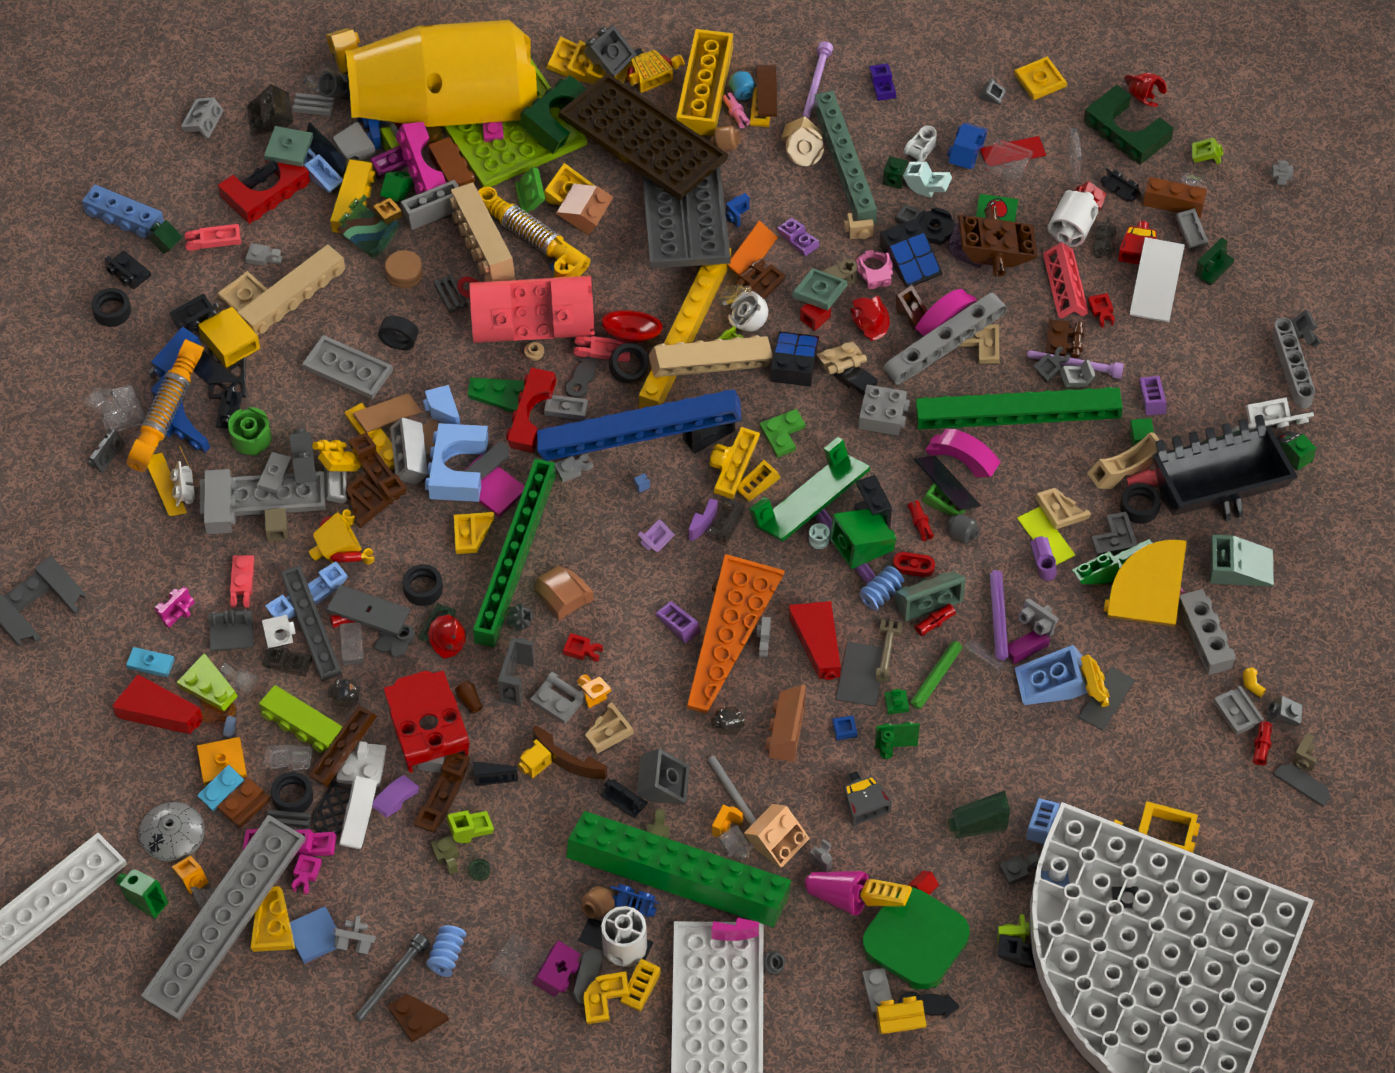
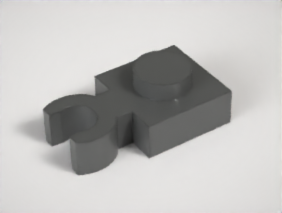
(1049, 365)

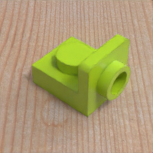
(1207, 150)
(1015, 931)

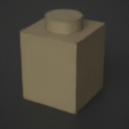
(276, 524)

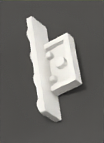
(1274, 413)

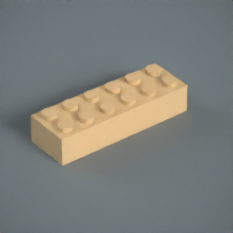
(481, 234)

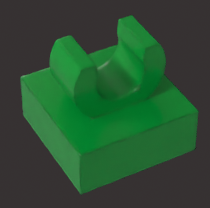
(896, 701)

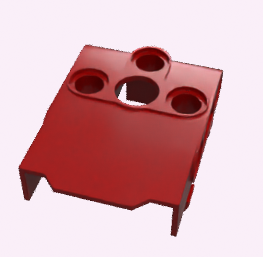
(421, 696)

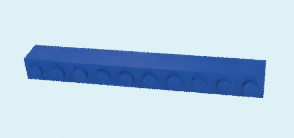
(639, 425)

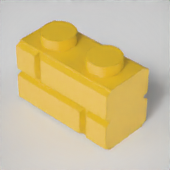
(900, 1016)

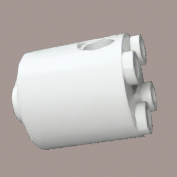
(1073, 218)
(624, 936)

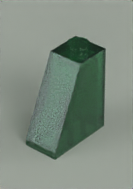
(981, 816)

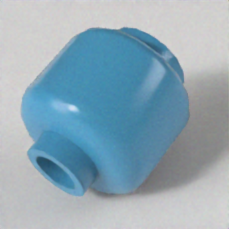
(742, 85)

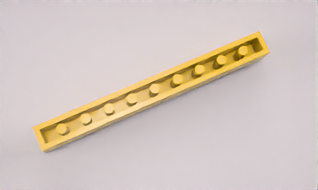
(685, 327)

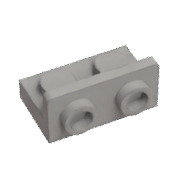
(203, 116)

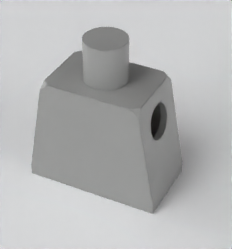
(354, 143)

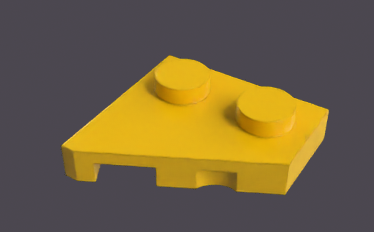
(471, 531)

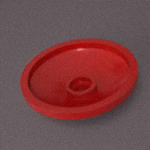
(631, 326)

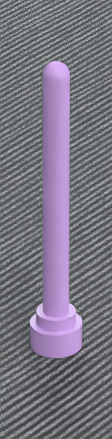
(824, 51)
(1114, 370)

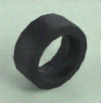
(116, 318)
(401, 325)
(639, 352)
(1144, 490)
(426, 598)
(292, 778)

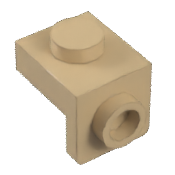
(858, 229)

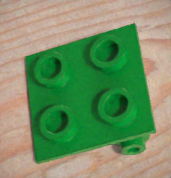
(897, 735)

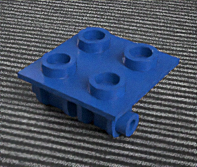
(625, 893)

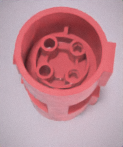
(531, 309)

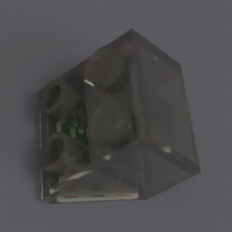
(269, 110)

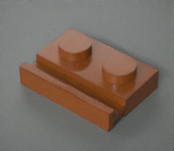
(243, 803)

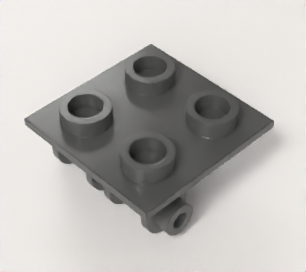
(231, 630)

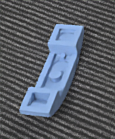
(320, 588)

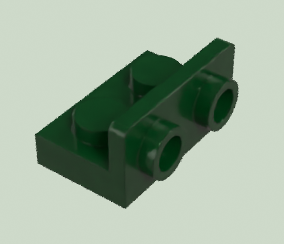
(1214, 262)

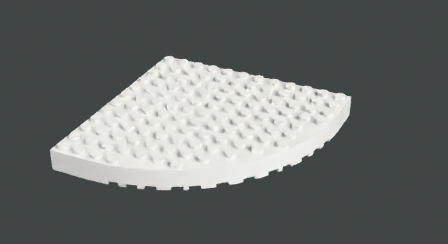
(1176, 976)

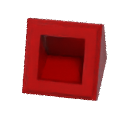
(925, 881)

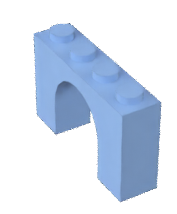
(451, 441)

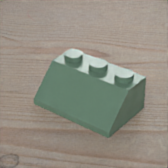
(930, 595)

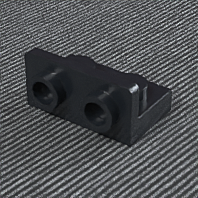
(127, 269)

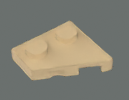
(1060, 509)
(608, 730)

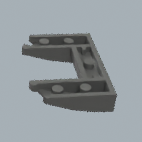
(47, 576)

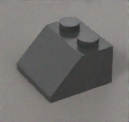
(663, 778)

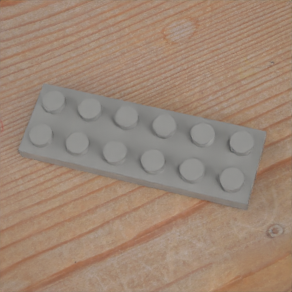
(292, 496)

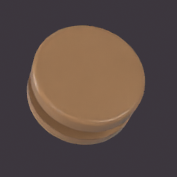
(403, 269)

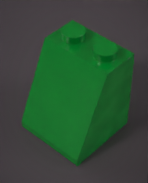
(861, 536)

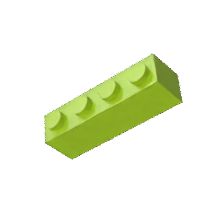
(299, 719)

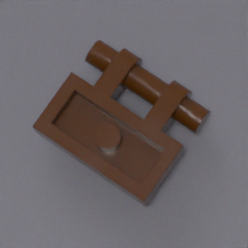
(767, 280)
(1057, 336)

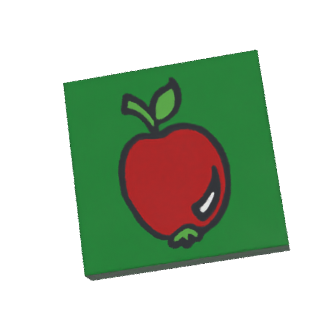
(1005, 206)

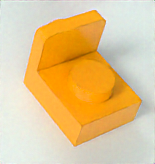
(724, 819)
(190, 873)

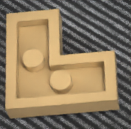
(988, 344)

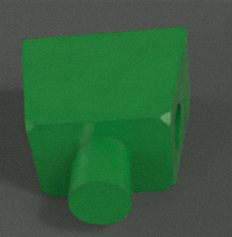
(143, 892)

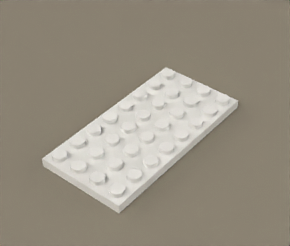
(716, 1001)

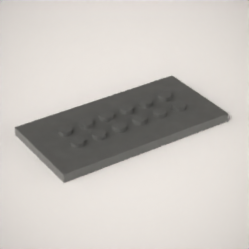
(687, 229)

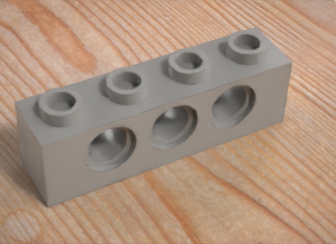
(1213, 660)

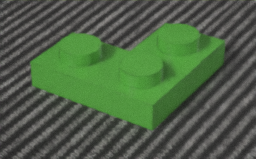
(778, 430)

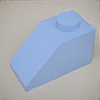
(441, 405)

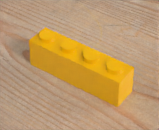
(354, 185)

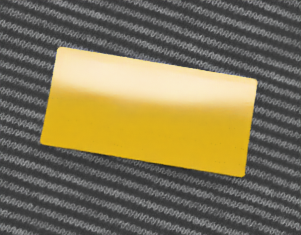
(161, 476)

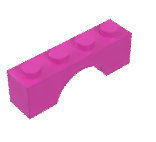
(412, 139)

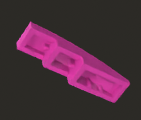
(315, 844)

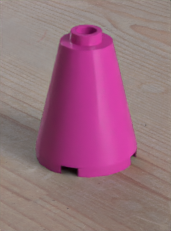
(838, 889)

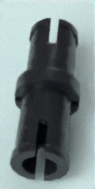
(261, 174)

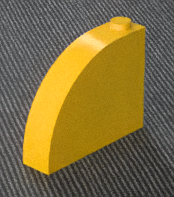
(1149, 585)

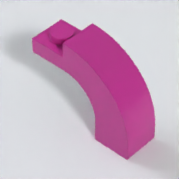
(944, 309)
(967, 449)

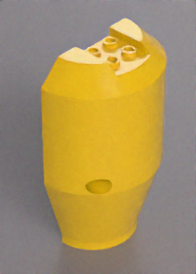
(444, 75)

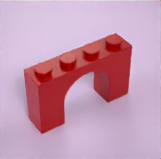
(252, 203)

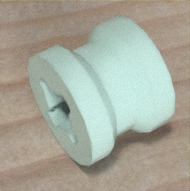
(819, 530)

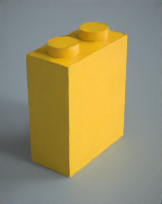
(229, 336)

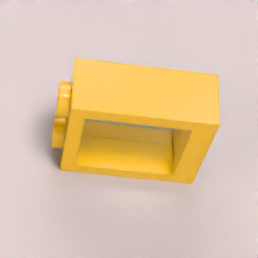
(1171, 814)

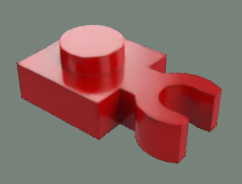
(1102, 307)
(579, 646)

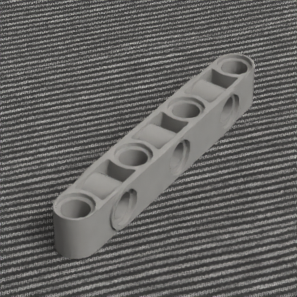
(933, 346)

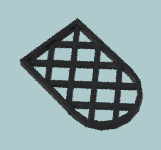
(319, 809)

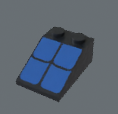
(910, 253)
(794, 359)

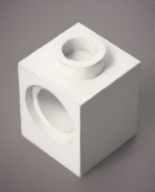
(272, 625)

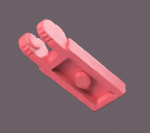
(213, 237)
(599, 348)
(242, 579)

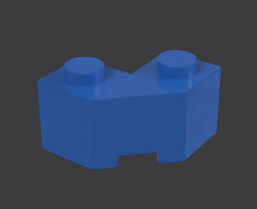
(967, 145)

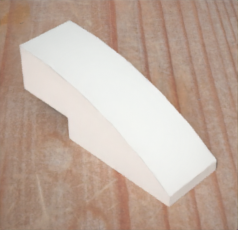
(358, 812)

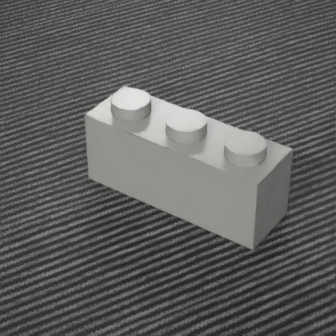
(428, 205)
(409, 450)
(219, 501)

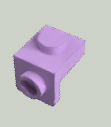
(656, 536)

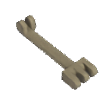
(882, 673)

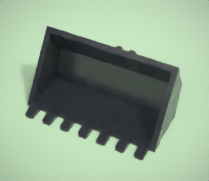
(1221, 468)

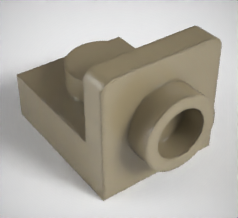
(1303, 754)

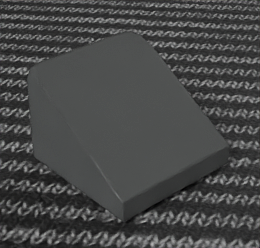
(992, 92)

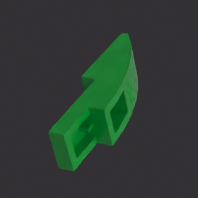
(1105, 567)

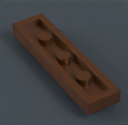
(342, 746)

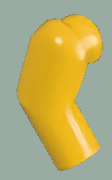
(1250, 682)

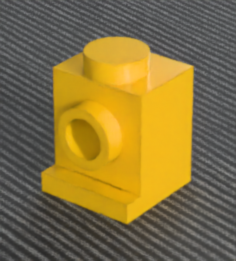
(534, 759)

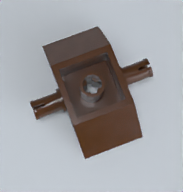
(997, 241)

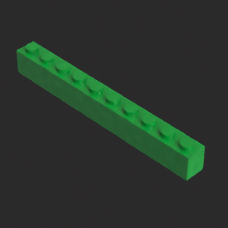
(1018, 408)
(514, 553)

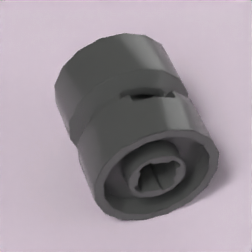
(334, 85)

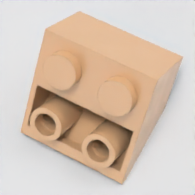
(777, 834)

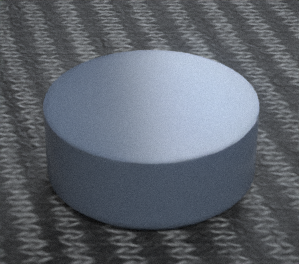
(230, 726)

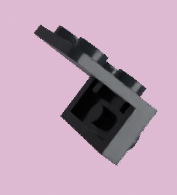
(193, 313)

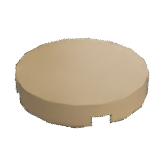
(804, 146)

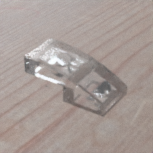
(1191, 179)
(289, 756)

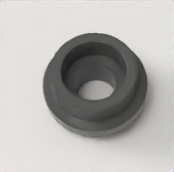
(777, 958)

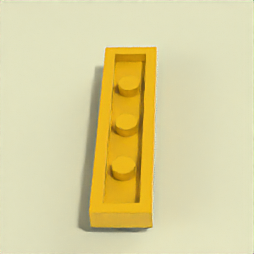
(382, 442)

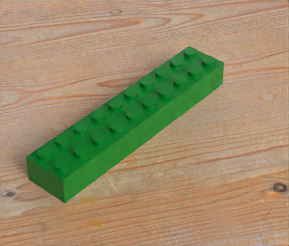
(678, 869)

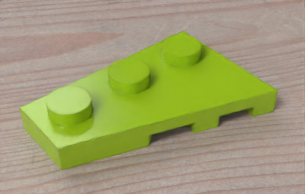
(207, 684)

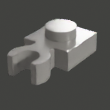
(571, 468)
(763, 633)

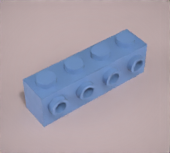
(121, 211)

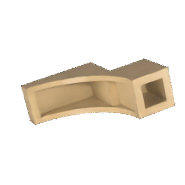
(1110, 471)

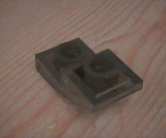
(285, 661)

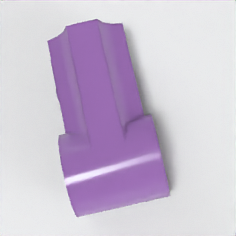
(1044, 557)

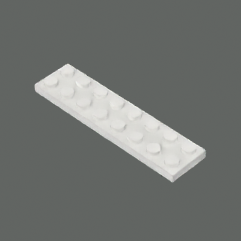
(56, 894)

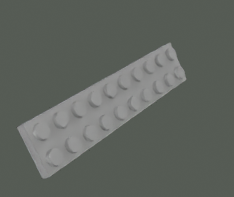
(223, 918)

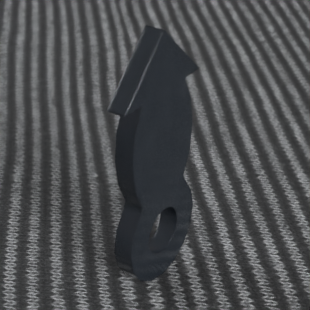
(934, 1003)

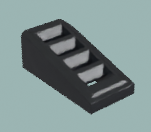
(493, 773)

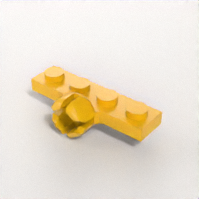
(733, 461)

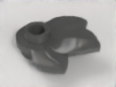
(396, 644)

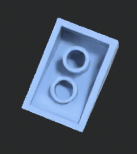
(1052, 677)

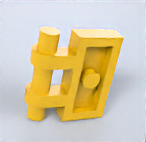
(334, 457)
(1095, 680)

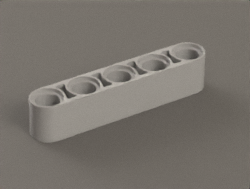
(1293, 363)

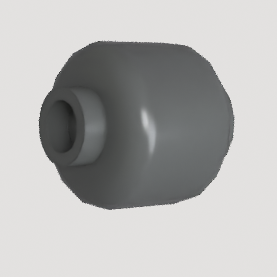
(963, 528)

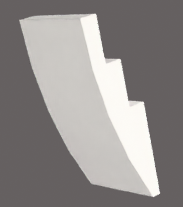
(1157, 279)

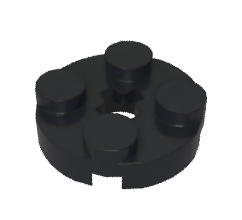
(945, 225)

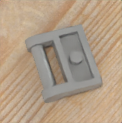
(554, 703)

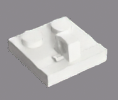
(364, 761)

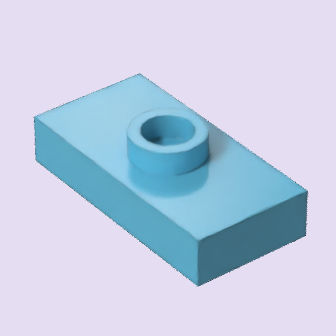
(150, 662)

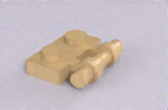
(841, 358)

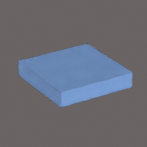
(313, 934)

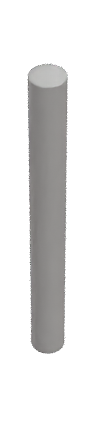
(731, 790)

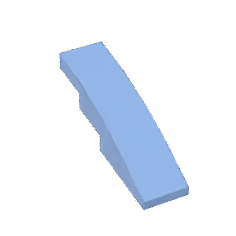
(321, 172)

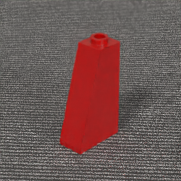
(817, 635)
(157, 707)

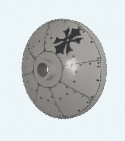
(171, 842)

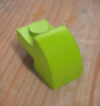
(467, 826)

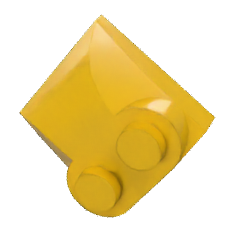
(562, 183)

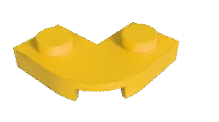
(600, 990)

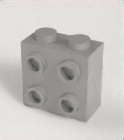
(883, 410)

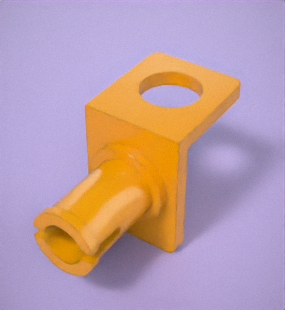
(593, 690)

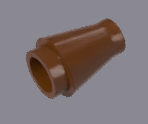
(468, 696)

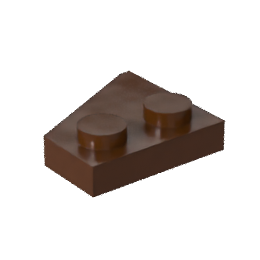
(365, 500)
(416, 1016)

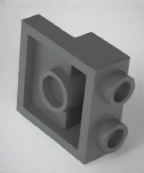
(609, 50)

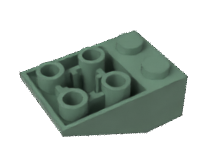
(1240, 562)

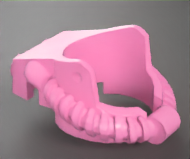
(878, 277)

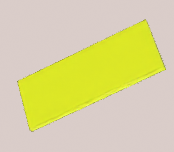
(1038, 525)

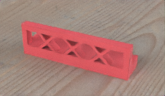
(1069, 276)

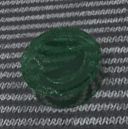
(479, 869)

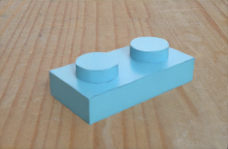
(220, 787)

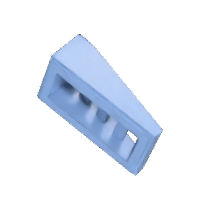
(1039, 833)

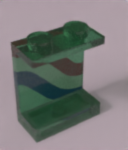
(366, 228)

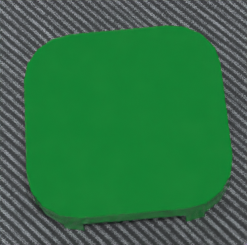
(916, 939)

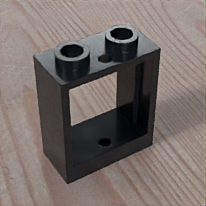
(704, 437)

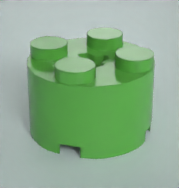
(249, 431)

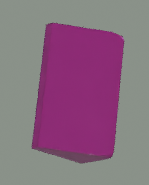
(388, 162)
(1027, 646)

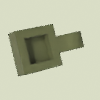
(659, 828)
(446, 851)

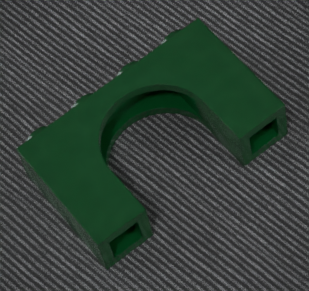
(538, 120)
(1138, 144)

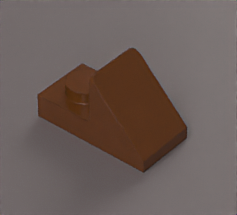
(911, 305)

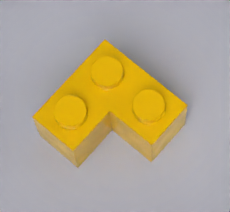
(339, 42)

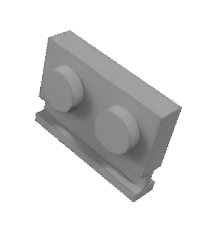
(1238, 710)

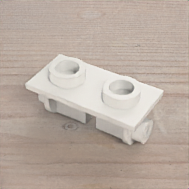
(181, 477)

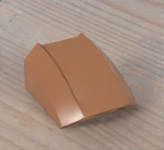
(563, 591)

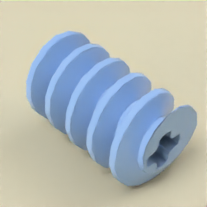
(881, 588)
(446, 950)

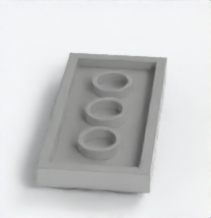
(347, 367)

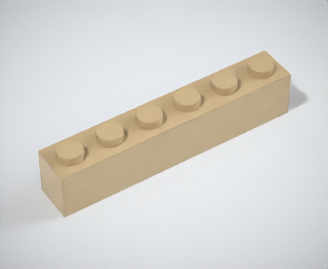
(293, 289)
(710, 356)

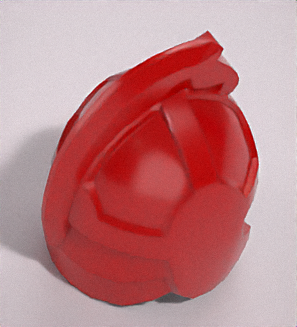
(1142, 86)
(871, 317)

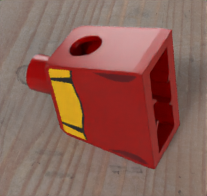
(1133, 242)

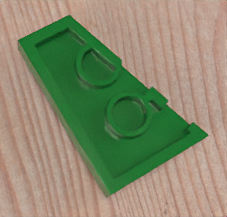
(496, 392)

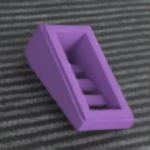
(1155, 406)
(687, 630)

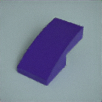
(882, 82)

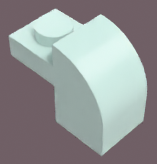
(924, 181)

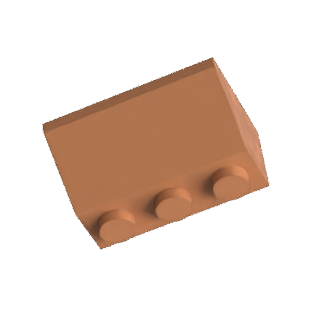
(787, 724)

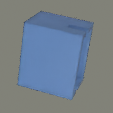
(641, 483)

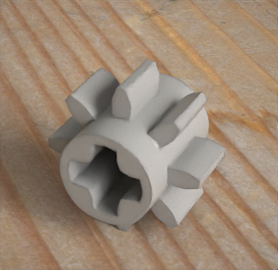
(1281, 172)

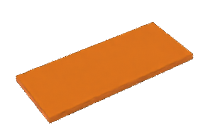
(753, 248)

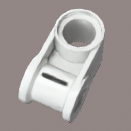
(921, 143)

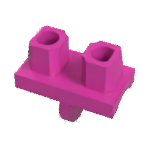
(176, 607)

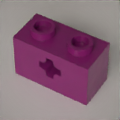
(548, 978)

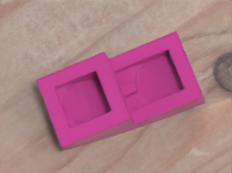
(742, 930)

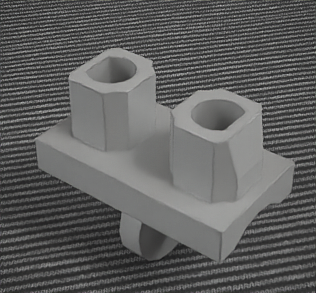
(1039, 617)
(363, 940)

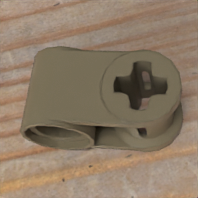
(839, 271)

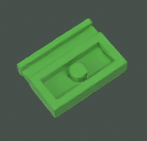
(530, 190)

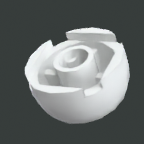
(748, 312)

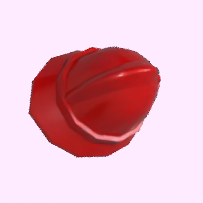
(446, 636)

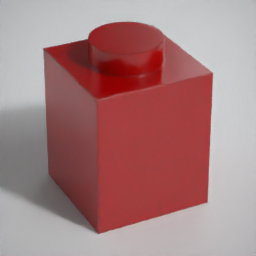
(814, 316)

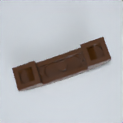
(766, 90)
(375, 467)
(590, 768)
(444, 793)

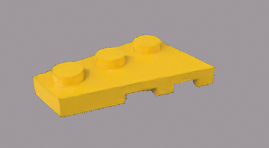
(272, 924)

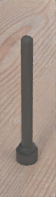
(418, 944)

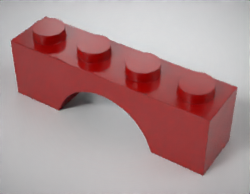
(538, 387)

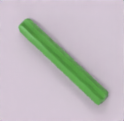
(936, 674)

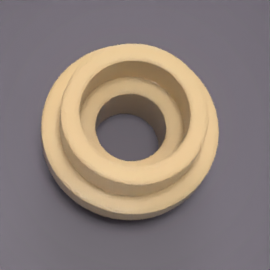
(534, 355)

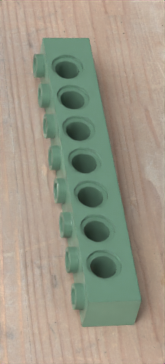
(845, 157)

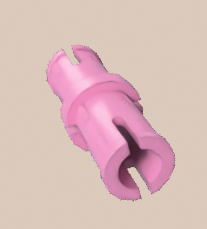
(736, 110)

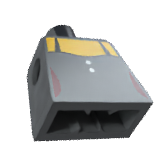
(865, 799)

